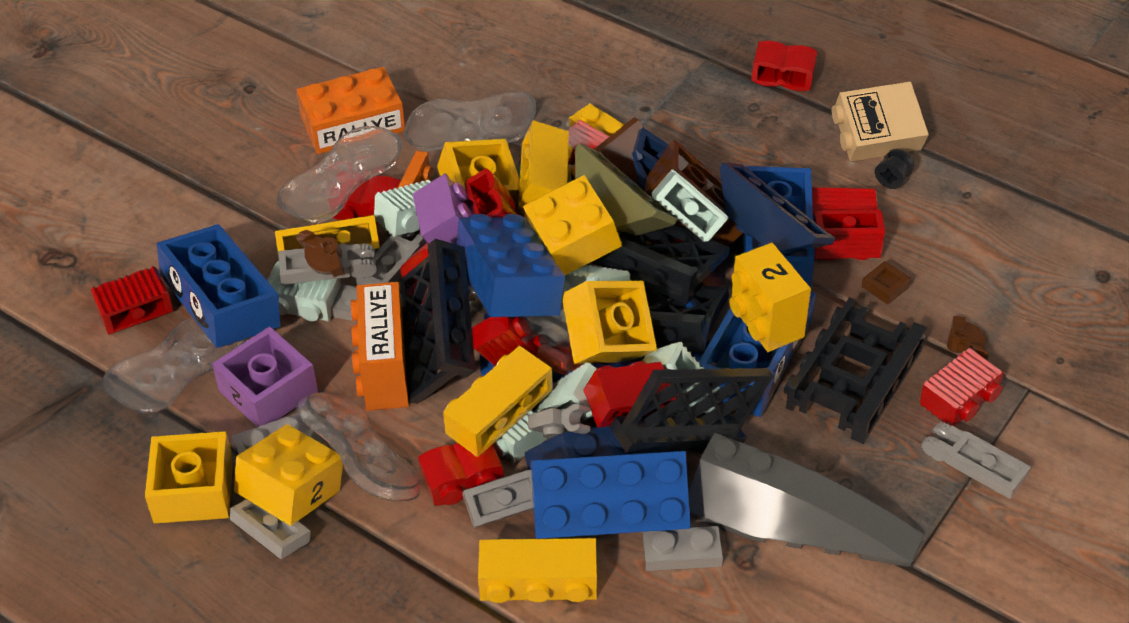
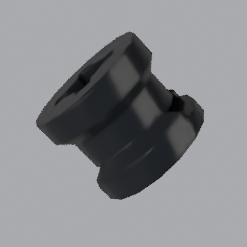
(894, 168)

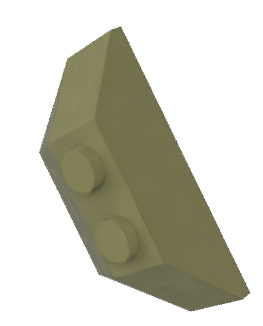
(624, 200)

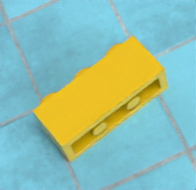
(543, 161)
(347, 232)
(497, 400)
(537, 570)

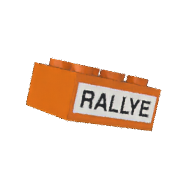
(349, 103)
(380, 346)

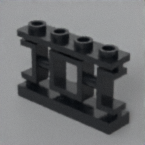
(880, 379)

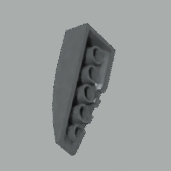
(785, 502)

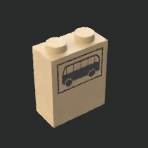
(879, 121)

